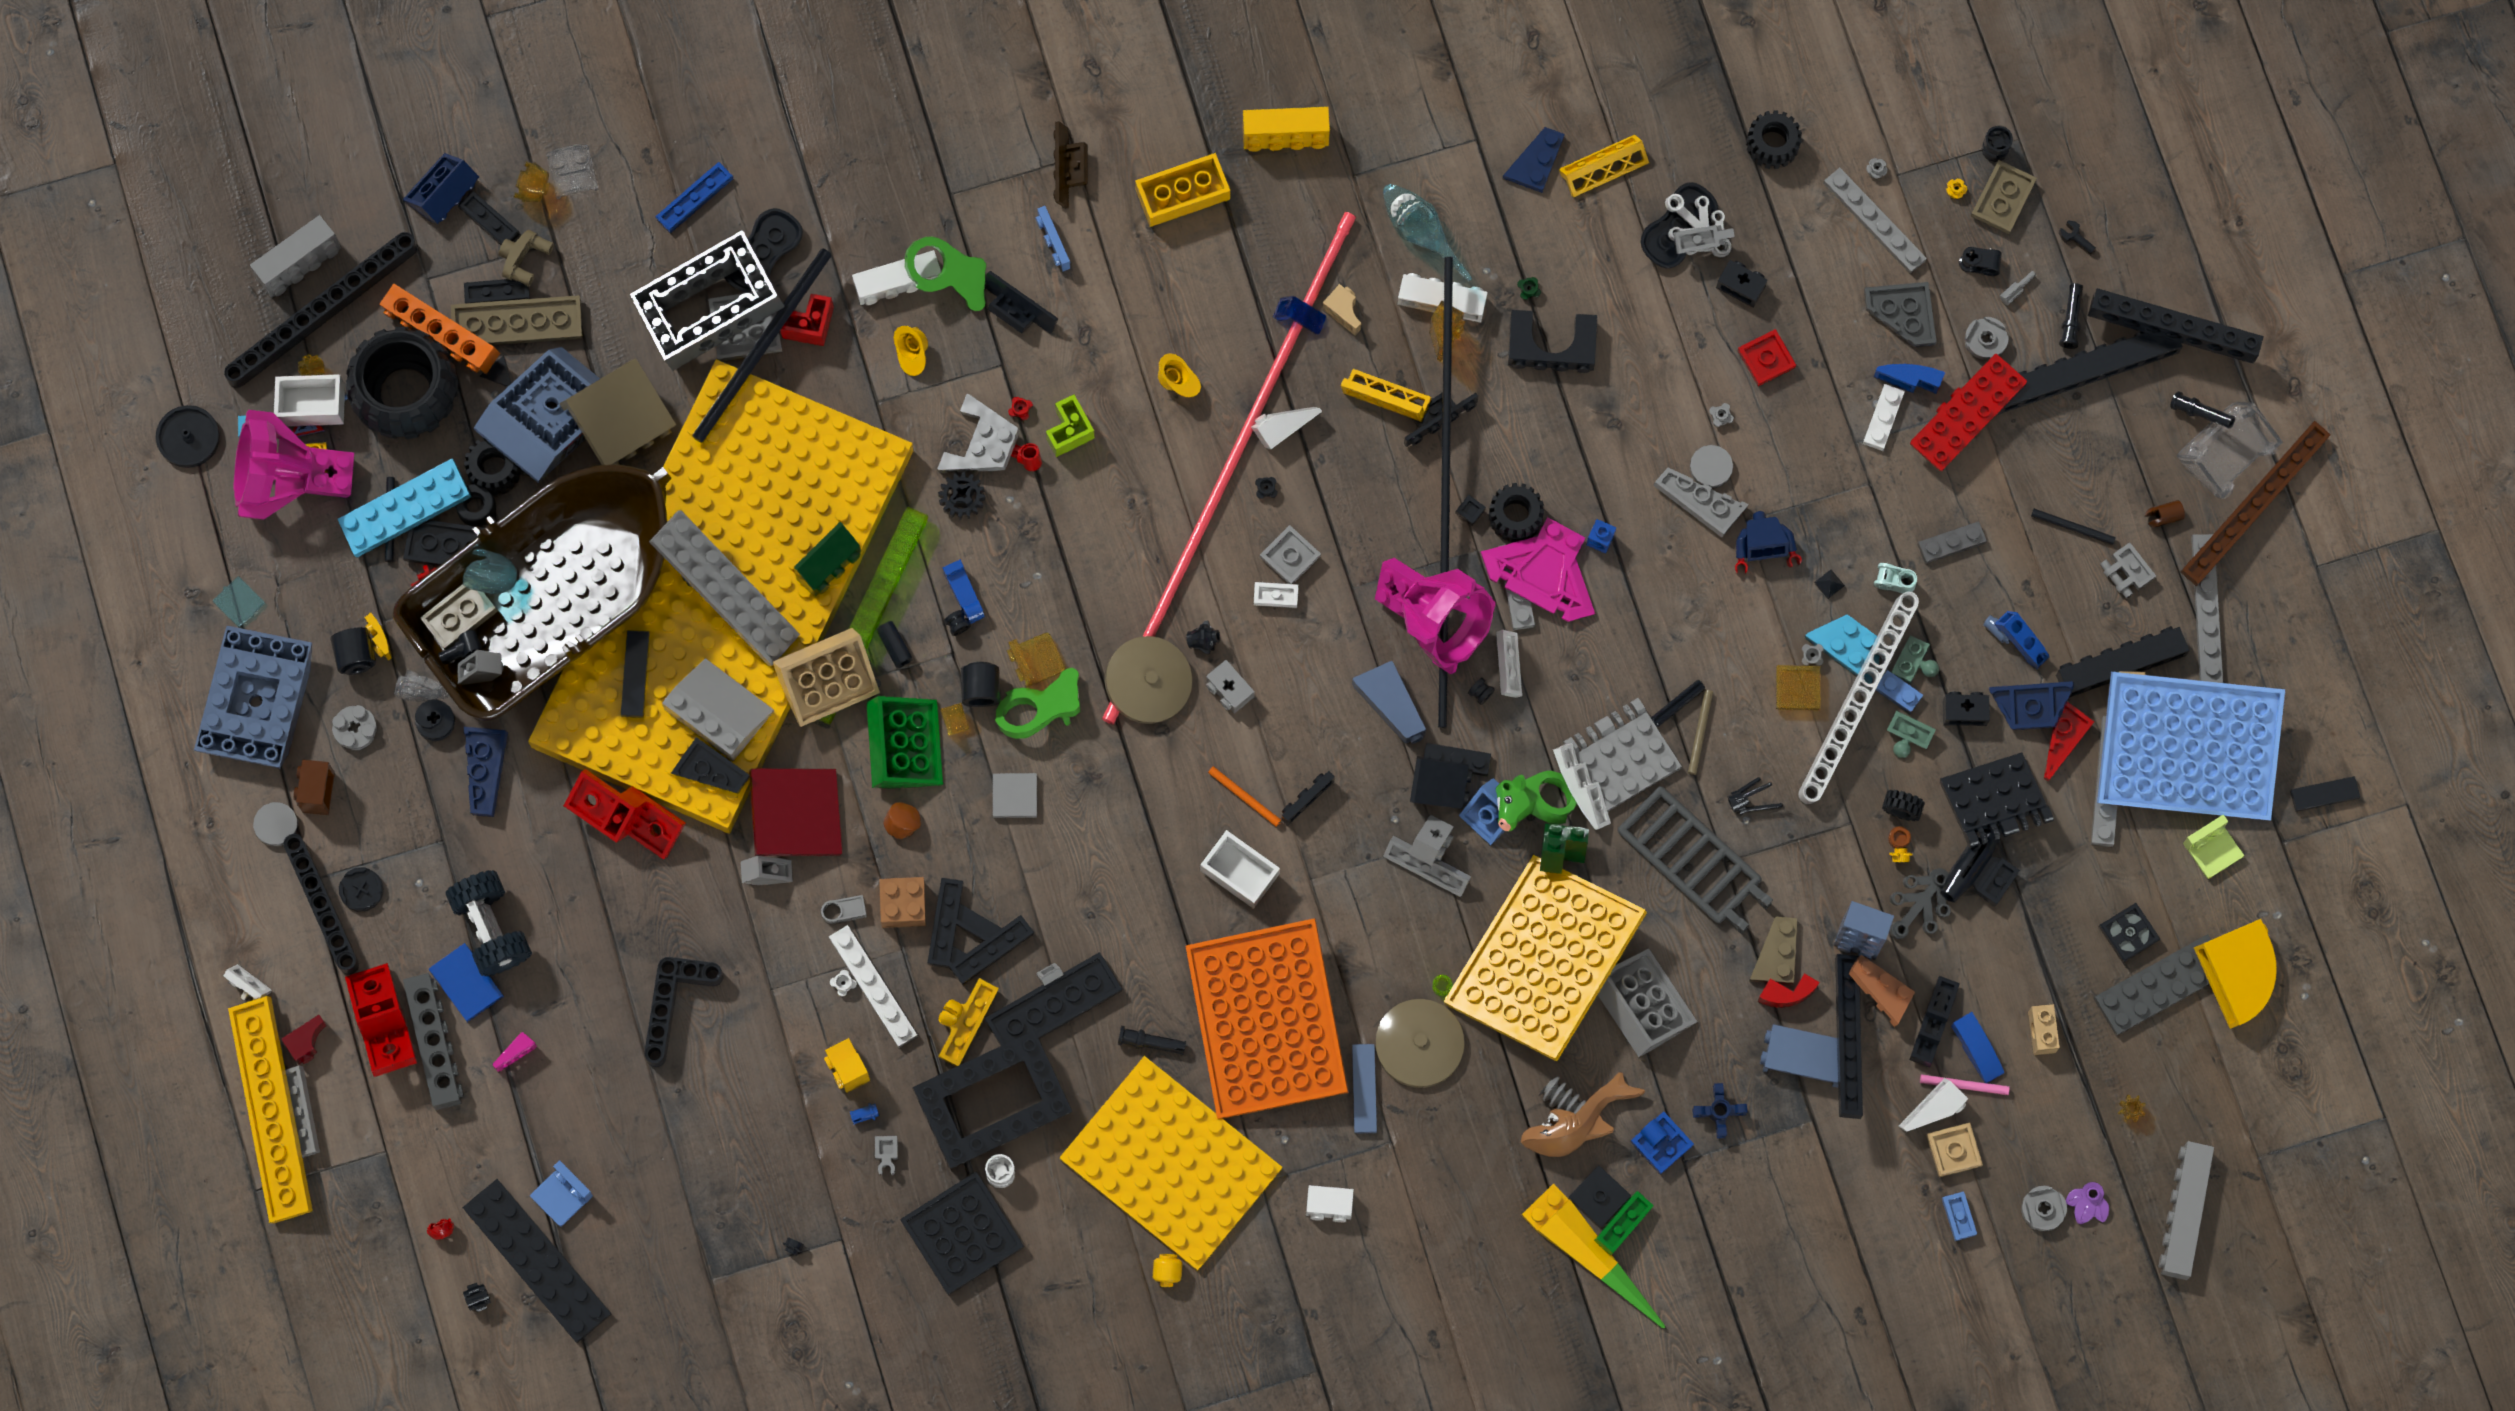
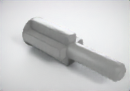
(2016, 289)

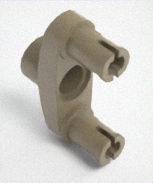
(516, 251)

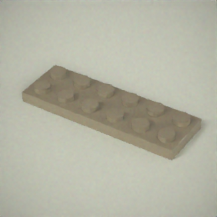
(521, 320)

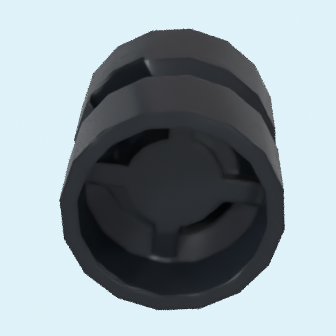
(1997, 143)

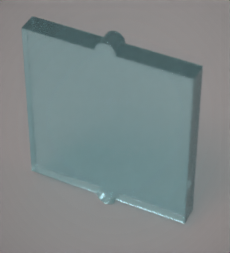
(238, 601)

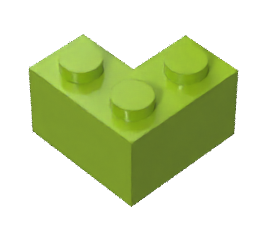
(1074, 428)

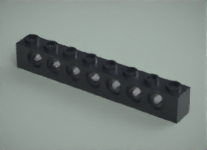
(2175, 326)

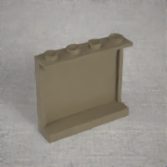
(620, 413)

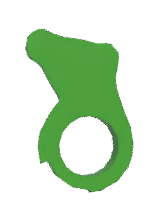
(1057, 700)

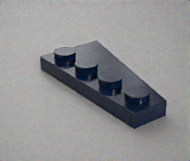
(485, 760)

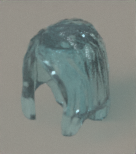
(491, 574)

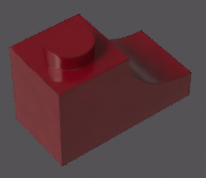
(302, 1040)

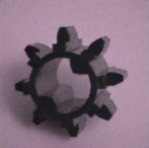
(476, 1297)

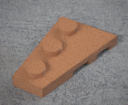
(1884, 988)

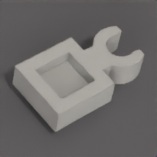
(886, 1150)

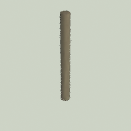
(1700, 732)

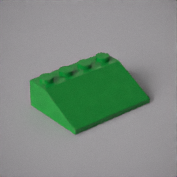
(904, 742)

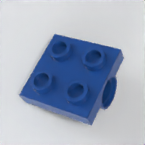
(1662, 1142)

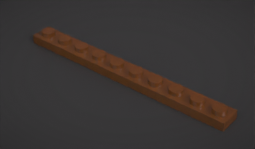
(2255, 503)

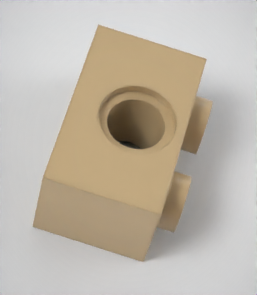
(2043, 1029)

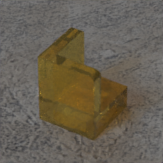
(954, 719)

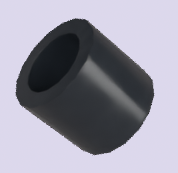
(353, 651)
(980, 684)

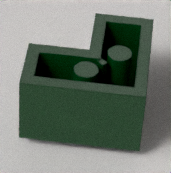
(1562, 844)

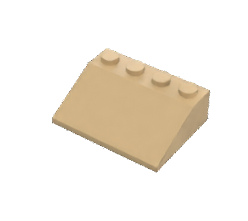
(826, 676)

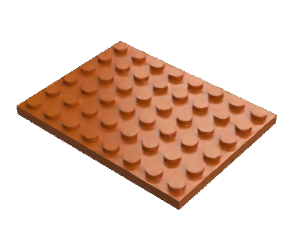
(1266, 1019)

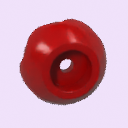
(441, 1229)

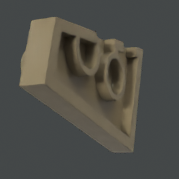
(1778, 953)

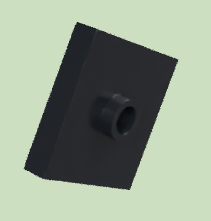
(1599, 1196)

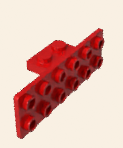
(1968, 412)

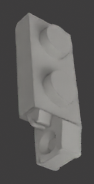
(1701, 238)

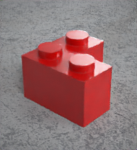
(812, 325)

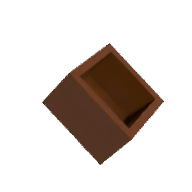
(314, 787)

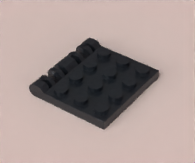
(1994, 797)

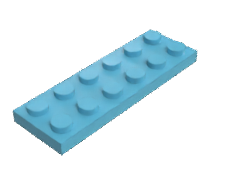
(404, 508)

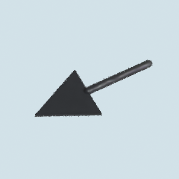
(498, 372)

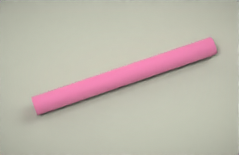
(1968, 1085)

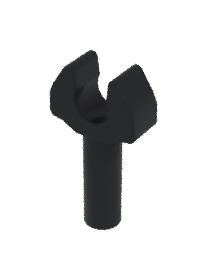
(2075, 236)

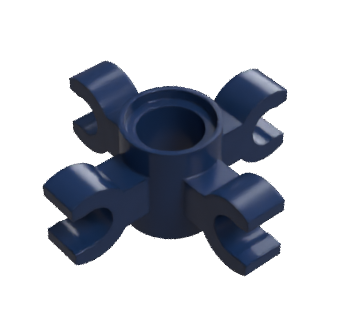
(1708, 1111)

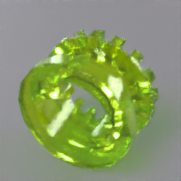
(1436, 982)

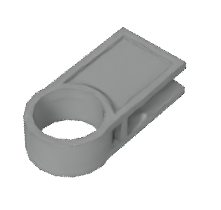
(851, 909)

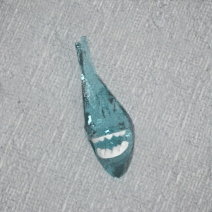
(1418, 223)

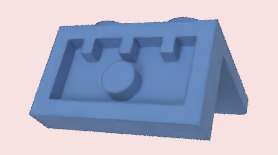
(561, 1194)

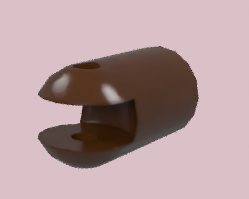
(2168, 512)

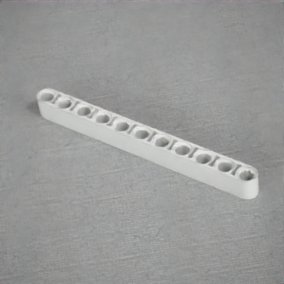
(1866, 690)

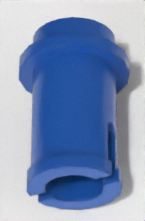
(864, 1113)

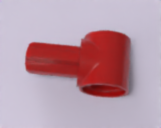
(1023, 453)

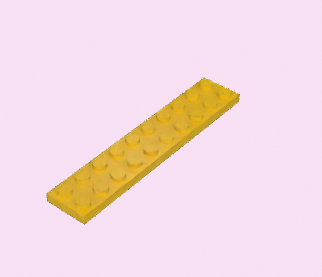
(270, 1110)

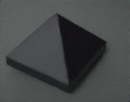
(1829, 584)

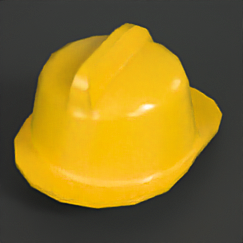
(911, 349)
(1177, 376)

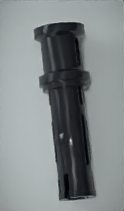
(2071, 325)
(2194, 407)
(1140, 1039)

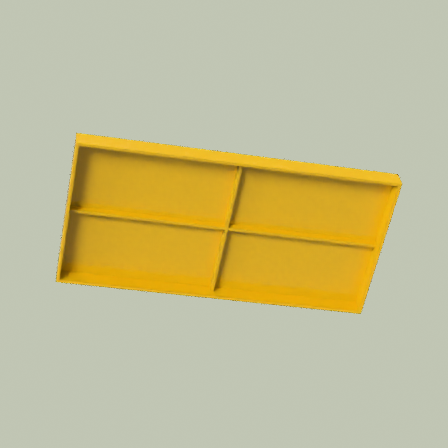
(765, 495)

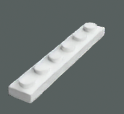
(873, 986)

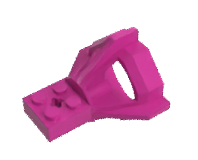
(295, 467)
(1427, 603)

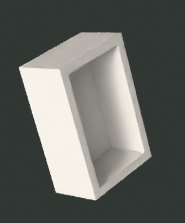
(310, 400)
(1240, 869)

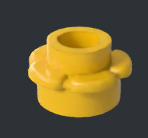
(1952, 192)

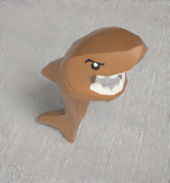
(1574, 1129)

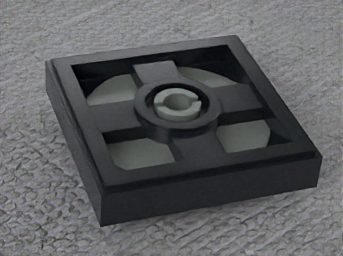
(2129, 932)

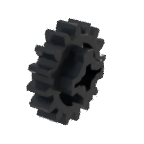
(966, 503)

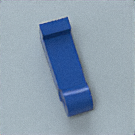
(963, 591)
(2023, 638)

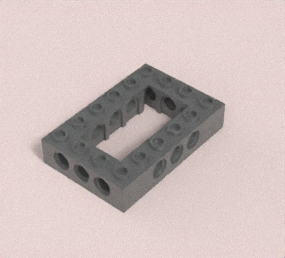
(692, 278)

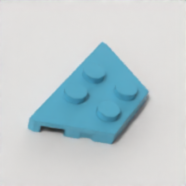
(1846, 643)

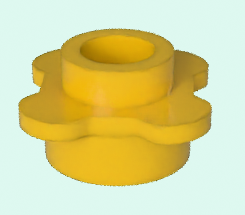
(1900, 855)

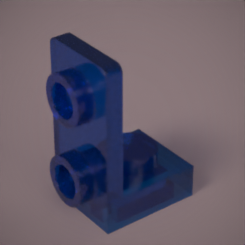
(1301, 313)

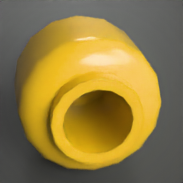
(1167, 1270)

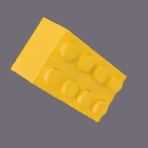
(1286, 128)
(1182, 189)

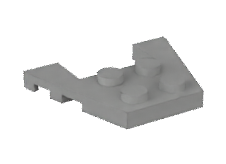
(990, 444)

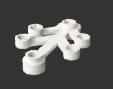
(1695, 223)

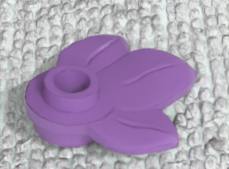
(2086, 1206)

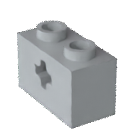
(1227, 675)
(1431, 840)

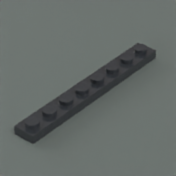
(1848, 1039)

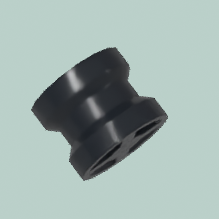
(957, 623)
(1481, 691)

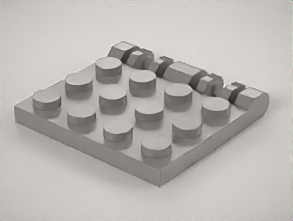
(1625, 758)

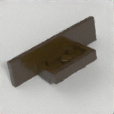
(1070, 164)

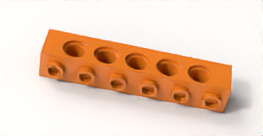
(484, 353)

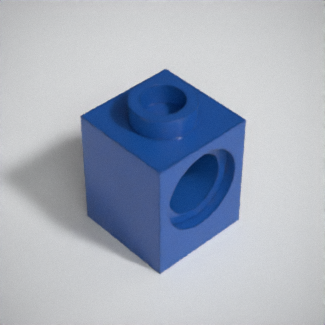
(1601, 536)

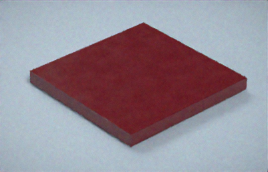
(795, 812)

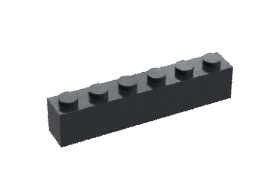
(2131, 657)

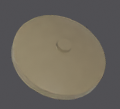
(1148, 680)
(1419, 1043)

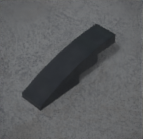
(1934, 1021)

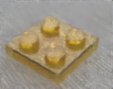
(1797, 687)

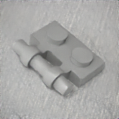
(2132, 565)

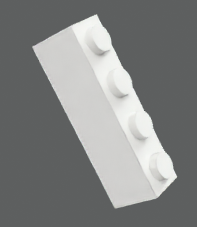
(893, 279)
(1428, 293)

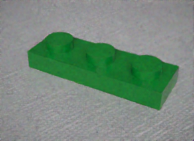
(1623, 1222)

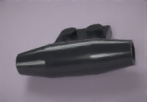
(1978, 868)

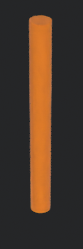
(1224, 780)

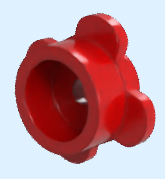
(1020, 402)

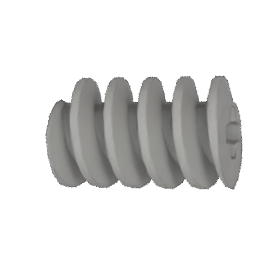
(1561, 1097)

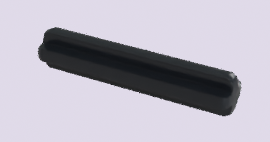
(1678, 703)

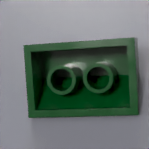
(827, 560)

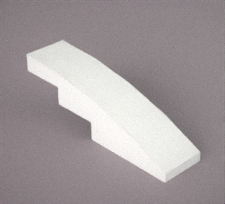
(1585, 793)

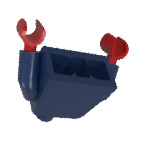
(1765, 540)

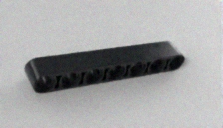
(325, 913)

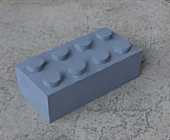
(1863, 930)

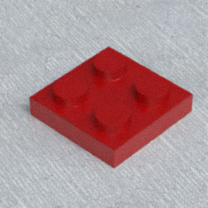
(1766, 357)

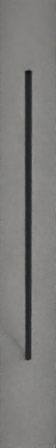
(1445, 476)

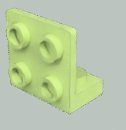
(2213, 847)

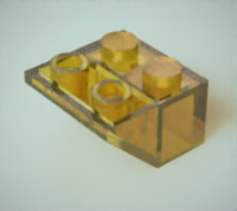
(1436, 328)

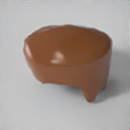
(902, 820)

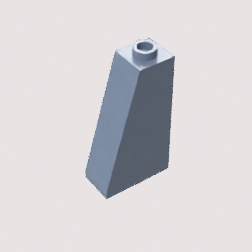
(1389, 698)

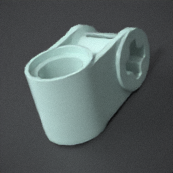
(1894, 578)

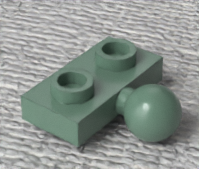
(1912, 659)
(1910, 731)

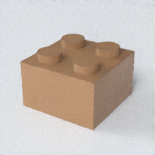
(902, 902)

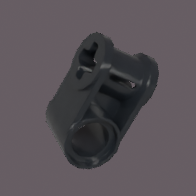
(1983, 261)

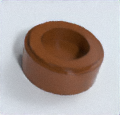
(1899, 837)

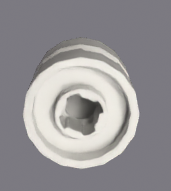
(1000, 1171)

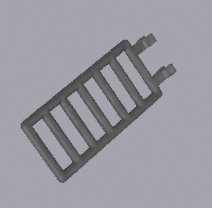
(1707, 835)

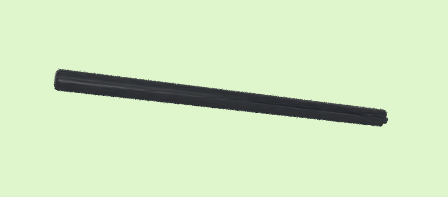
(761, 345)

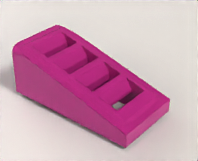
(517, 1049)

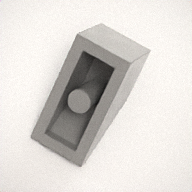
(480, 667)
(766, 870)

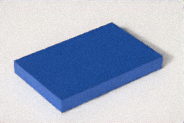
(464, 984)

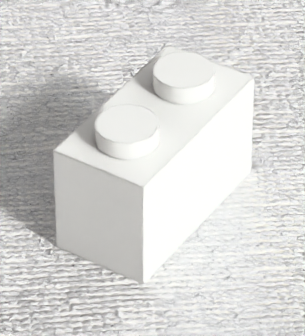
(1329, 1203)

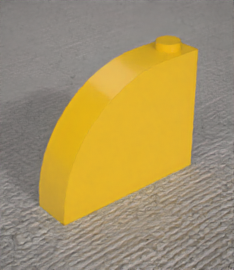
(2240, 971)

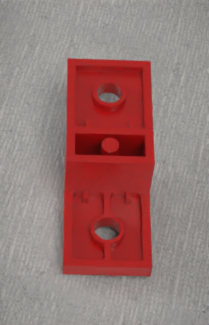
(624, 814)
(380, 1020)

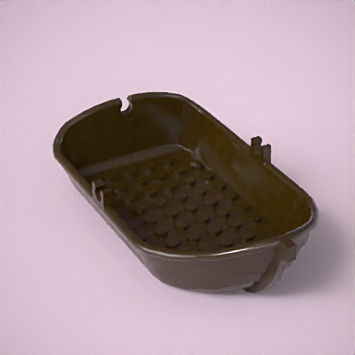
(579, 577)

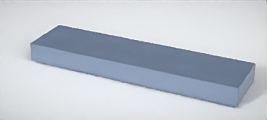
(1364, 1088)

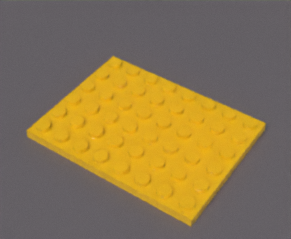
(1545, 958)
(1170, 1163)

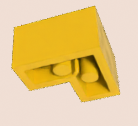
(848, 1066)

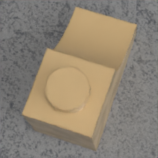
(1340, 307)

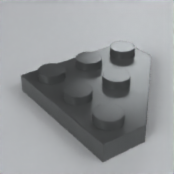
(1904, 310)

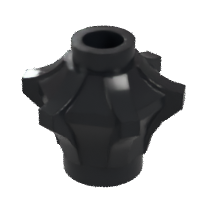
(1203, 638)

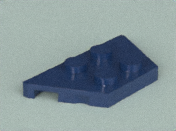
(2032, 704)

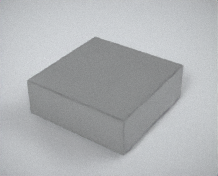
(1049, 974)

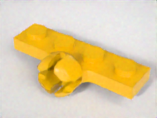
(965, 1020)

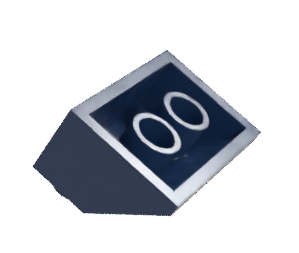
(441, 188)

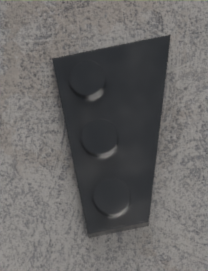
(710, 767)

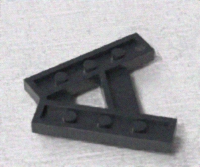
(996, 940)

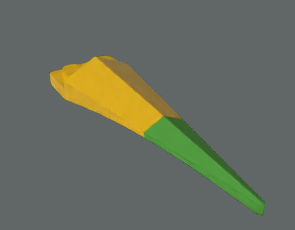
(1566, 1228)

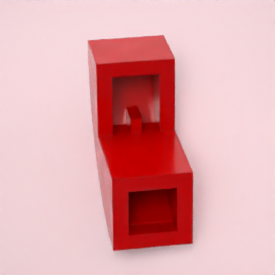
(1780, 997)

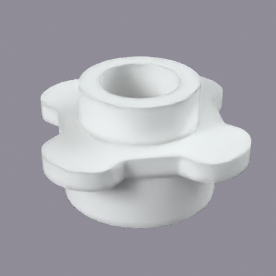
(849, 983)

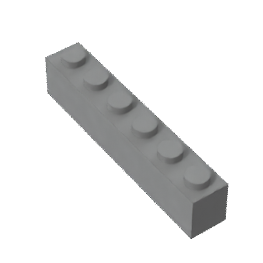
(2187, 1210)

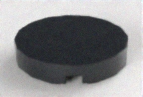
(361, 889)

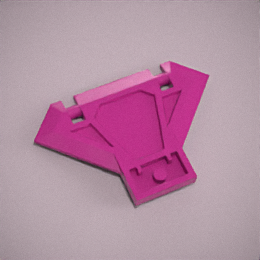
(1544, 570)

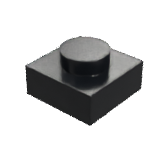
(1470, 510)

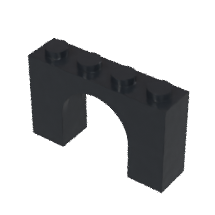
(1525, 353)

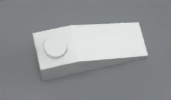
(1276, 427)
(1939, 1104)

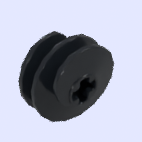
(425, 715)

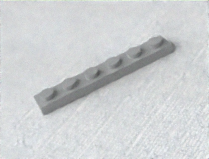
(1875, 220)
(2104, 814)

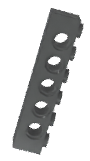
(415, 988)

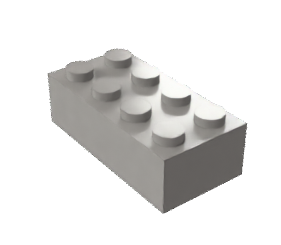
(295, 257)

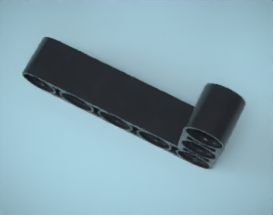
(668, 1001)

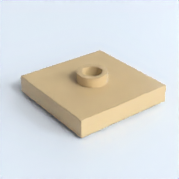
(1954, 1150)

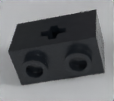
(1749, 291)
(1956, 714)

